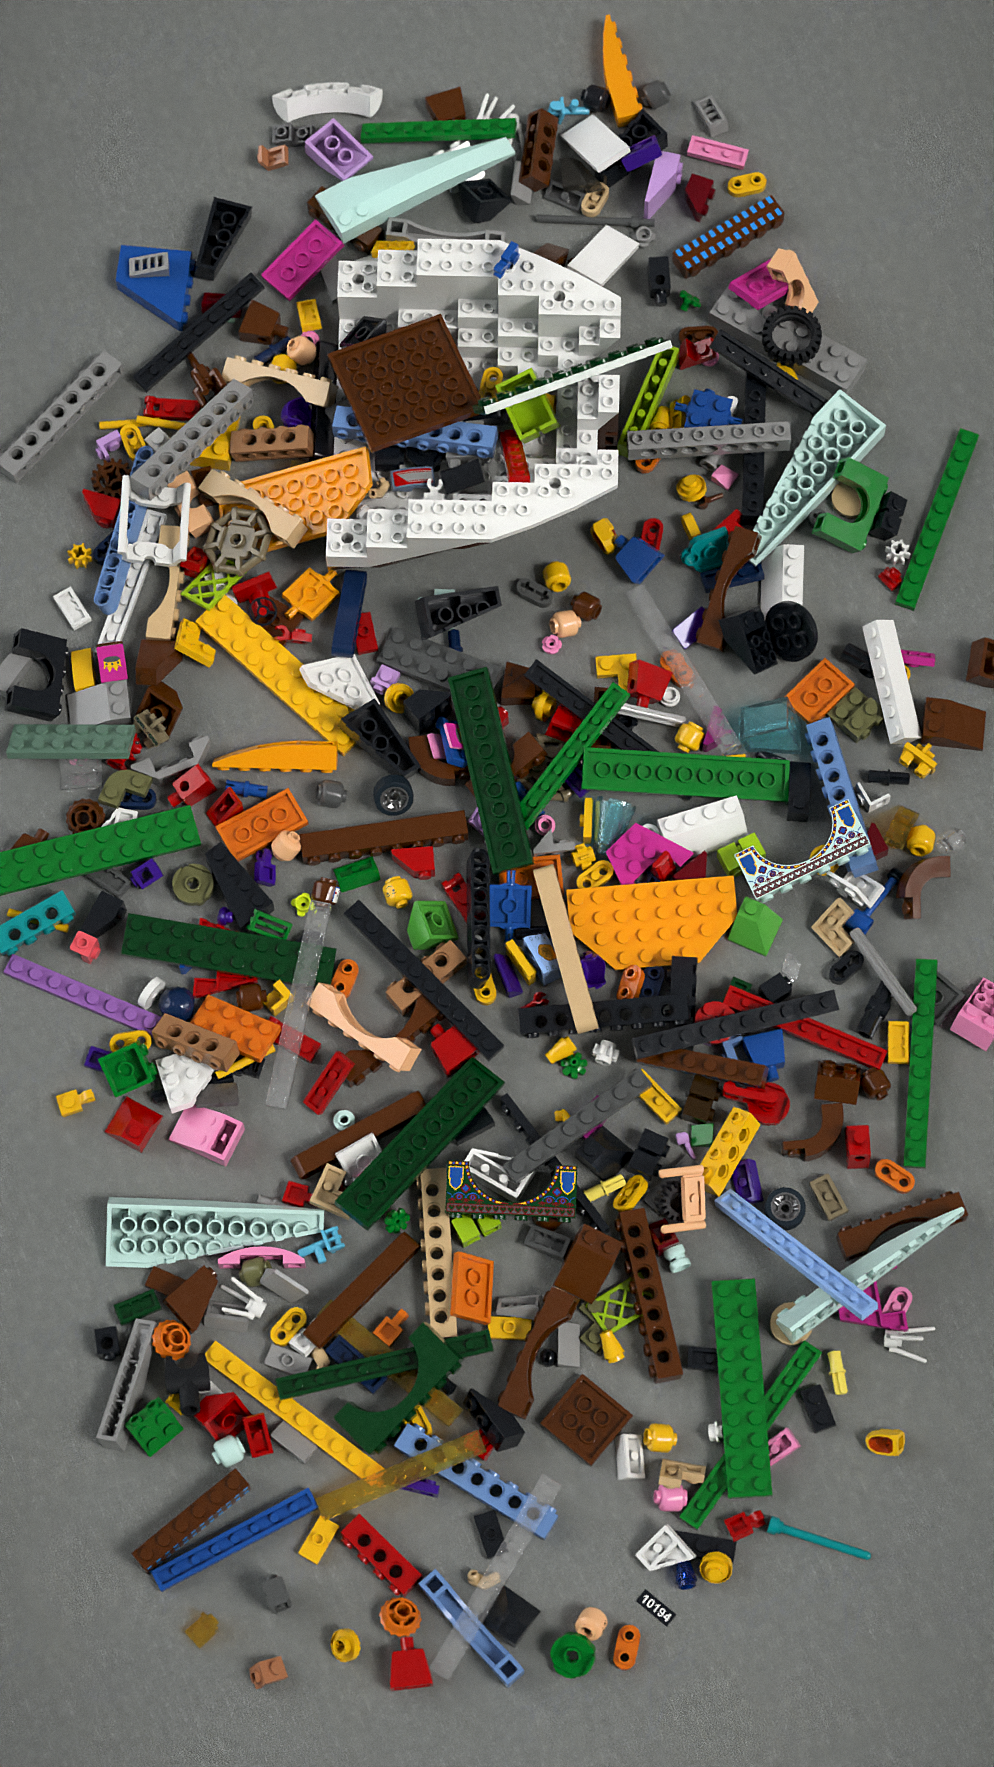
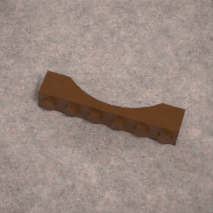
(741, 549)
(420, 1022)
(857, 1240)
(518, 1394)

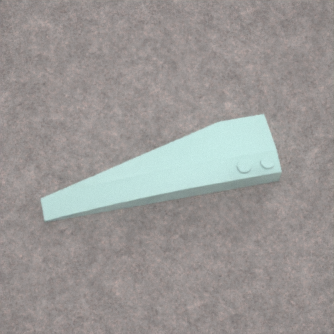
(864, 1272)

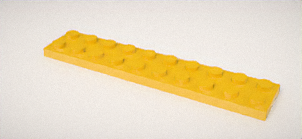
(275, 669)

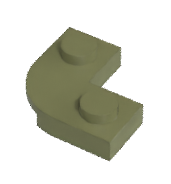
(123, 782)
(591, 1337)

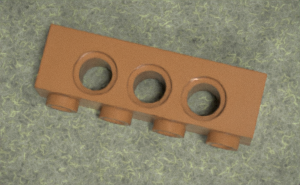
(300, 447)
(448, 952)
(195, 1042)

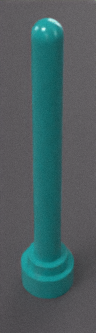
(777, 1526)

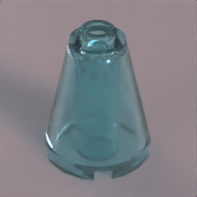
(610, 822)

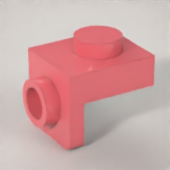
(86, 946)

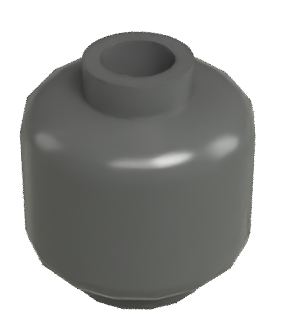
(656, 94)
(330, 793)

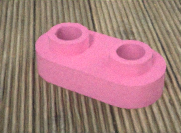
(893, 1305)

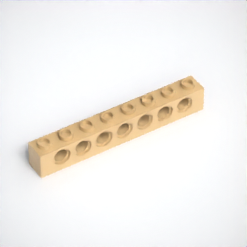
(437, 1179)

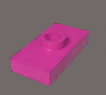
(917, 658)

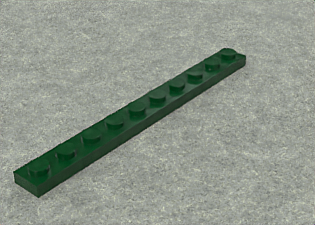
(373, 1367)

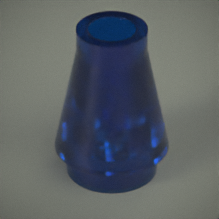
(685, 1575)

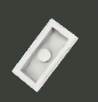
(629, 1457)

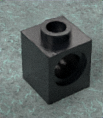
(776, 989)
(103, 1335)

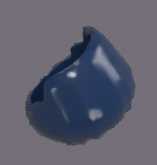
(177, 1003)

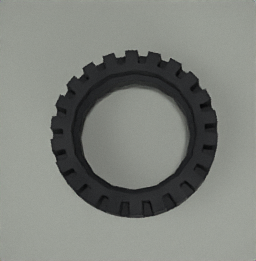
(789, 356)

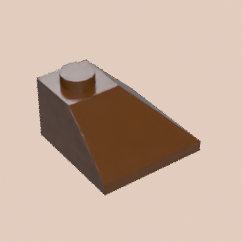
(162, 702)

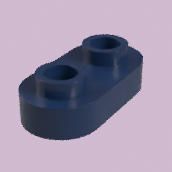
(136, 802)
(652, 983)

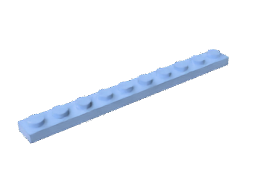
(796, 1254)

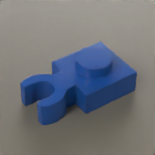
(508, 258)

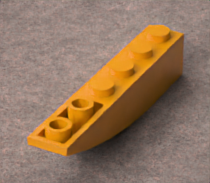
(618, 78)
(283, 756)

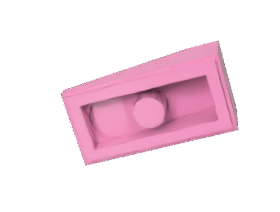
(782, 1445)

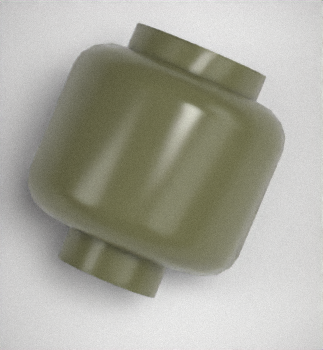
(253, 1270)

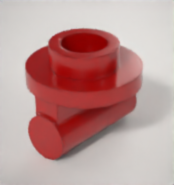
(890, 577)

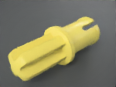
(605, 1187)
(837, 1372)

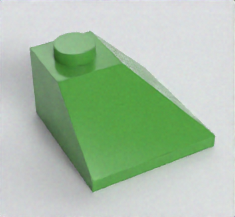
(430, 925)
(755, 927)

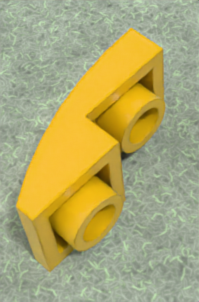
(82, 669)

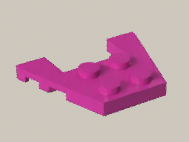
(639, 850)
(891, 1321)

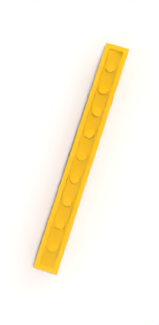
(291, 1412)

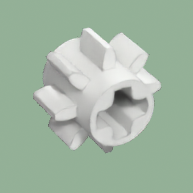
(897, 546)
(605, 1053)

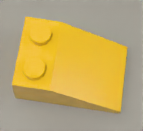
(218, 453)

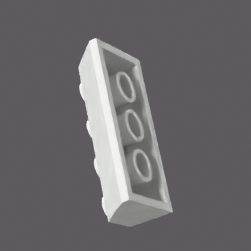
(783, 576)
(706, 826)

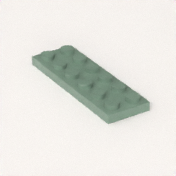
(70, 741)

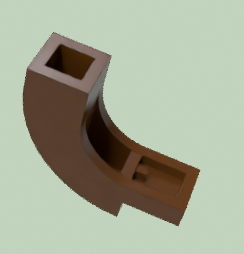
(434, 769)
(914, 880)
(824, 1140)

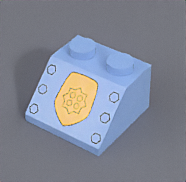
(542, 955)

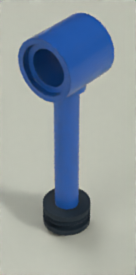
(862, 918)

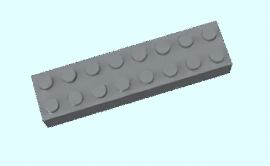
(832, 366)

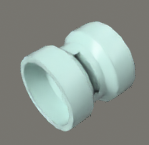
(677, 1258)

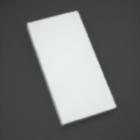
(595, 143)
(603, 255)

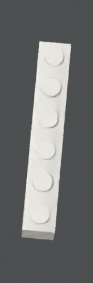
(891, 681)

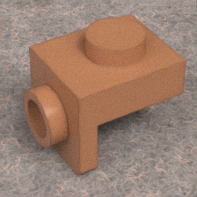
(273, 158)
(267, 1672)

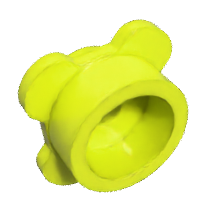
(297, 903)

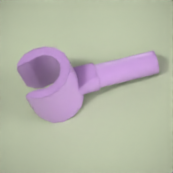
(683, 1138)

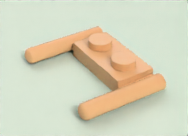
(692, 1198)

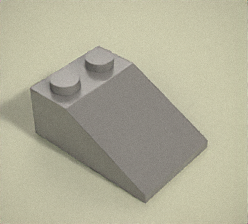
(101, 704)

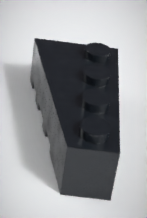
(222, 231)

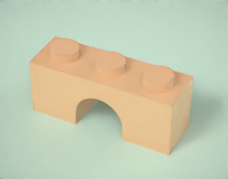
(198, 517)

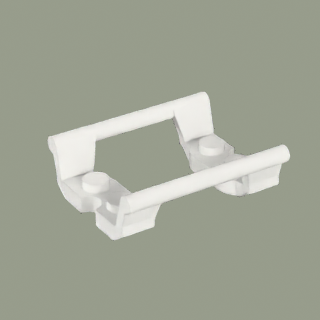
(158, 553)

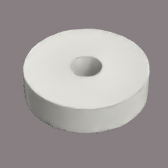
(151, 993)

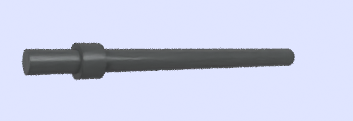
(634, 221)

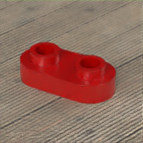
(653, 539)

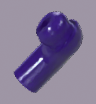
(224, 916)

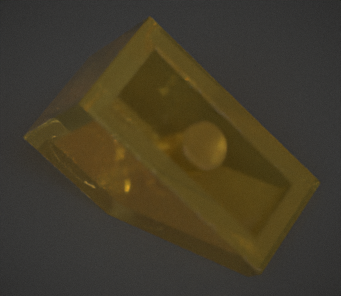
(901, 827)

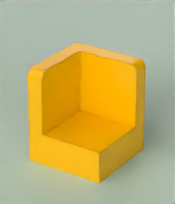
(277, 998)

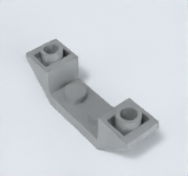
(199, 748)

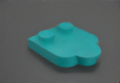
(706, 550)

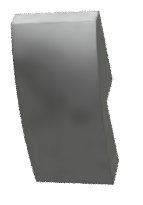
(292, 136)

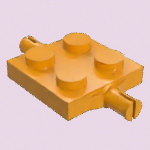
(310, 594)

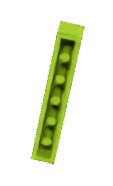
(650, 395)

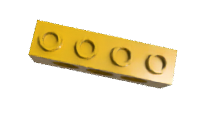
(728, 1149)

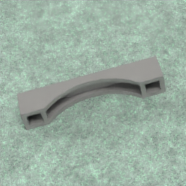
(406, 230)

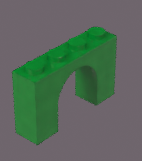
(870, 487)

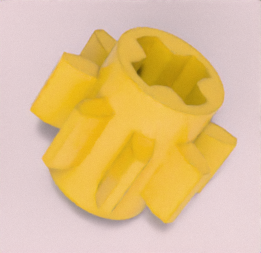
(83, 554)
(583, 856)

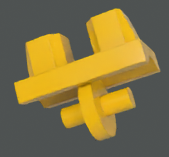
(921, 756)

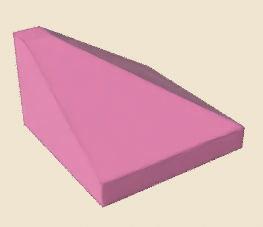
(724, 477)

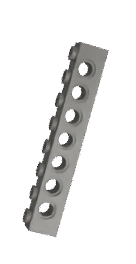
(58, 427)
(191, 440)
(708, 440)

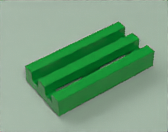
(254, 920)

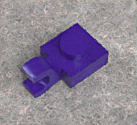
(263, 869)

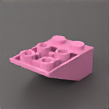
(976, 1017)
(208, 1133)

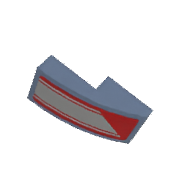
(410, 478)

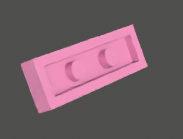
(717, 152)

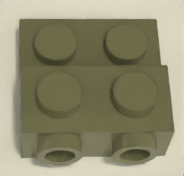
(856, 715)

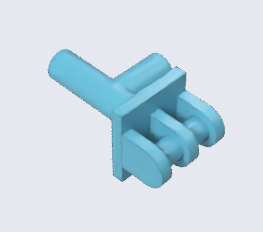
(557, 109)
(326, 1242)

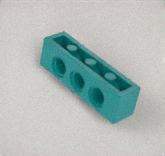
(38, 912)

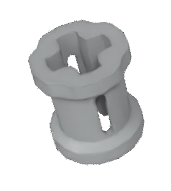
(710, 462)

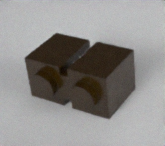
(700, 1100)

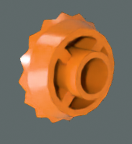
(171, 1339)
(400, 1617)

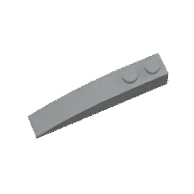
(127, 1387)

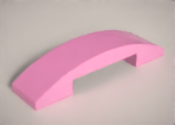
(233, 1259)

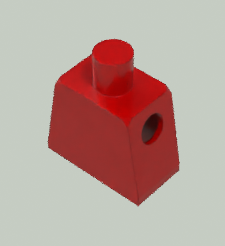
(647, 682)
(563, 724)
(192, 787)
(451, 1049)
(857, 1144)
(409, 1667)

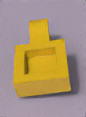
(72, 1102)

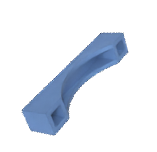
(484, 1643)

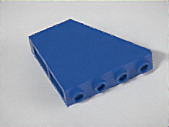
(160, 295)

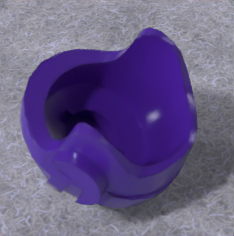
(296, 413)
(593, 969)

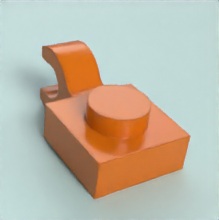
(390, 1330)

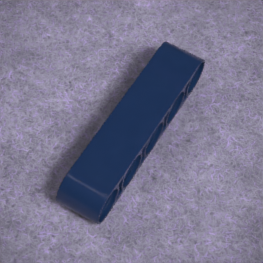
(349, 613)

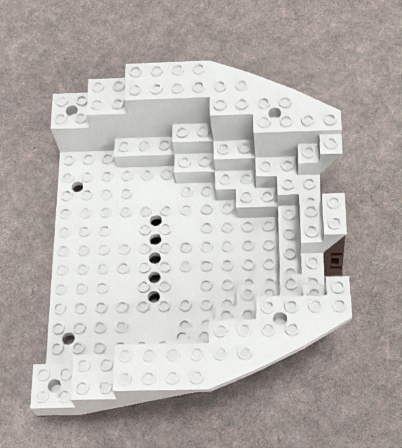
(525, 320)

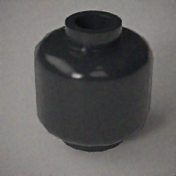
(595, 98)

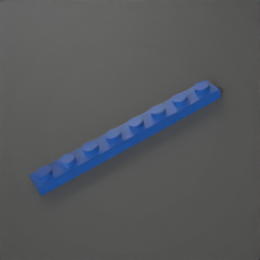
(234, 1539)

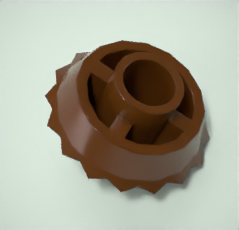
(84, 816)

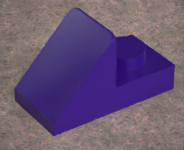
(426, 1488)

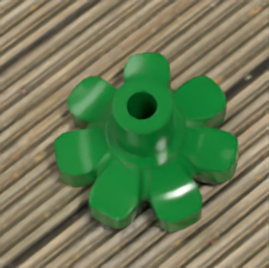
(688, 300)
(574, 1065)
(396, 1220)

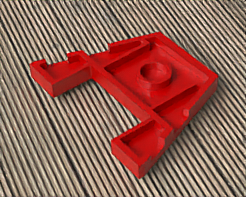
(223, 981)

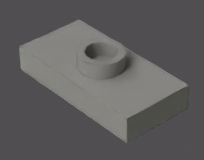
(287, 1360)

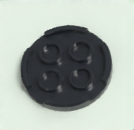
(791, 630)

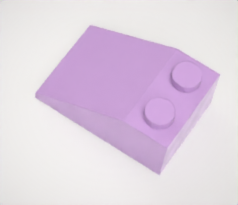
(337, 151)
(663, 182)

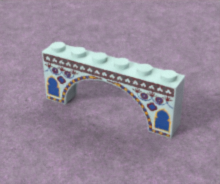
(844, 842)

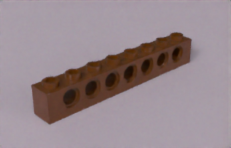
(637, 1221)

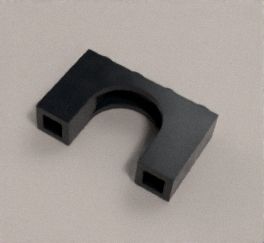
(51, 653)

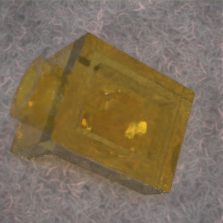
(203, 1629)

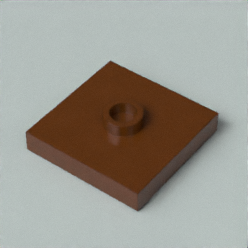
(280, 620)

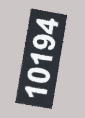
(656, 1607)

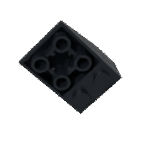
(749, 638)

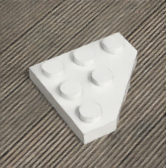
(340, 680)
(182, 1080)

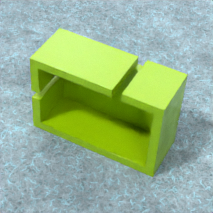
(530, 415)

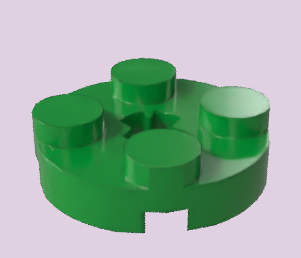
(584, 1648)

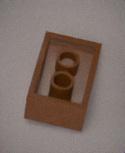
(981, 663)
(952, 725)
(587, 1263)

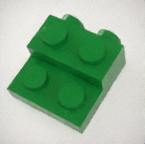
(128, 1068)
(154, 1426)

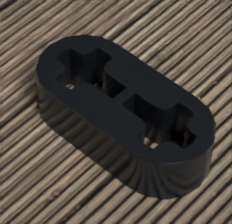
(843, 964)

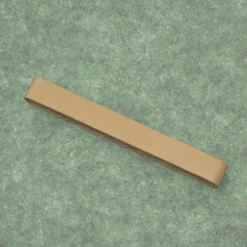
(565, 949)

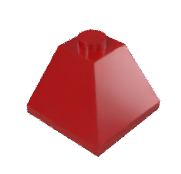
(133, 1124)
(222, 1415)

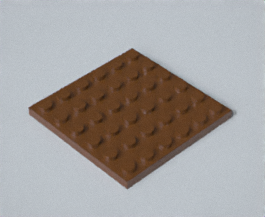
(405, 382)

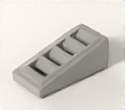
(715, 126)
(148, 259)
(520, 1306)

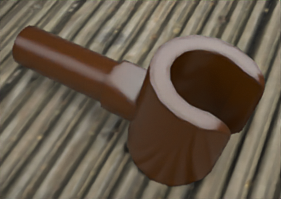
(708, 500)

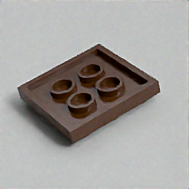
(586, 1420)

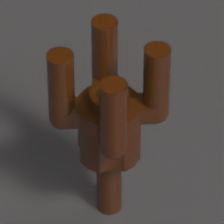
(205, 380)

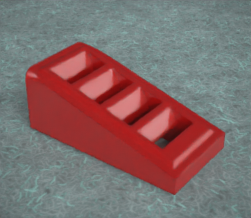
(664, 867)

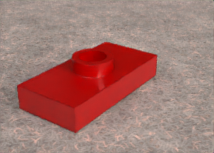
(366, 637)

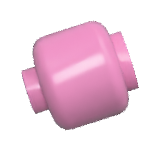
(670, 1499)

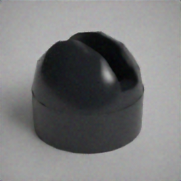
(552, 1360)

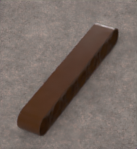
(380, 1124)
(362, 1290)

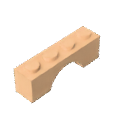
(787, 268)

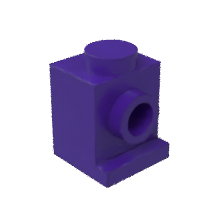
(150, 866)

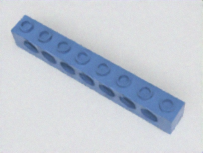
(465, 432)
(824, 731)
(406, 1445)

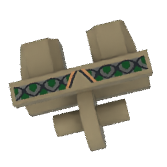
(151, 727)

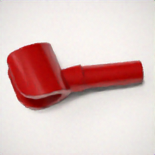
(537, 1000)

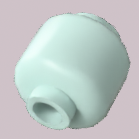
(228, 1451)

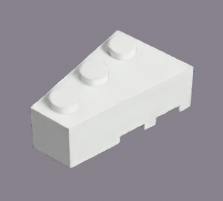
(488, 1170)

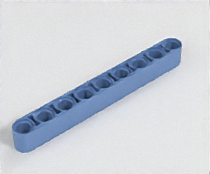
(114, 568)

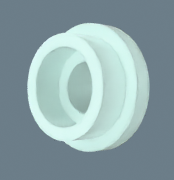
(344, 1113)

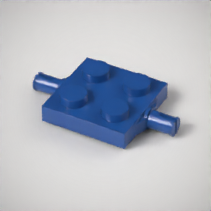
(707, 410)
(510, 905)

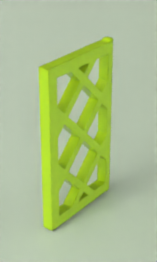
(197, 598)
(622, 1322)

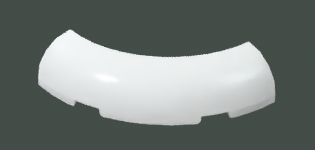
(327, 99)

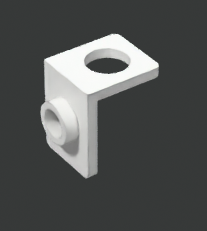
(864, 800)

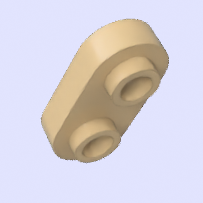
(593, 204)

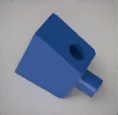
(637, 557)
(766, 1050)

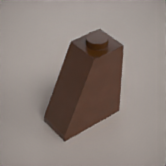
(156, 661)
(192, 1298)

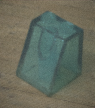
(770, 727)

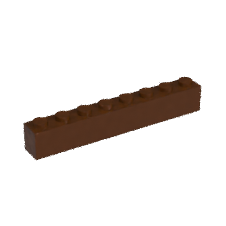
(383, 836)

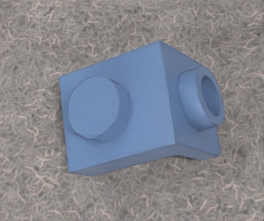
(729, 1045)

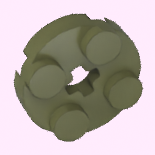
(198, 895)

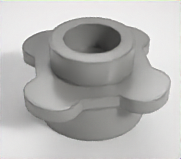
(643, 231)

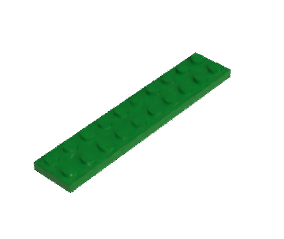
(685, 774)
(97, 849)
(741, 1389)

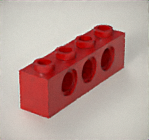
(361, 1527)

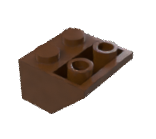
(837, 1082)

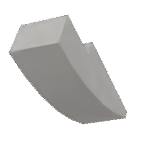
(13, 671)

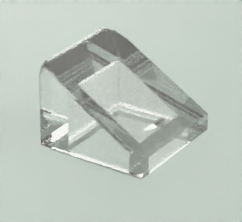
(790, 967)

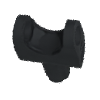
(187, 1383)

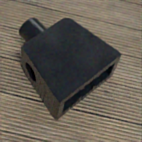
(659, 279)

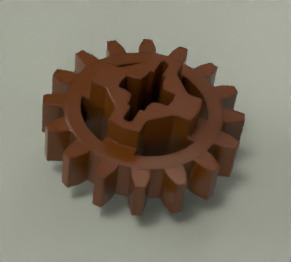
(108, 473)

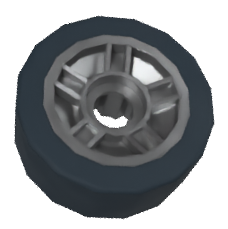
(400, 801)
(796, 1207)

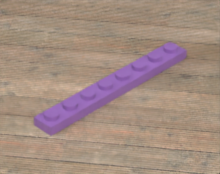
(81, 994)

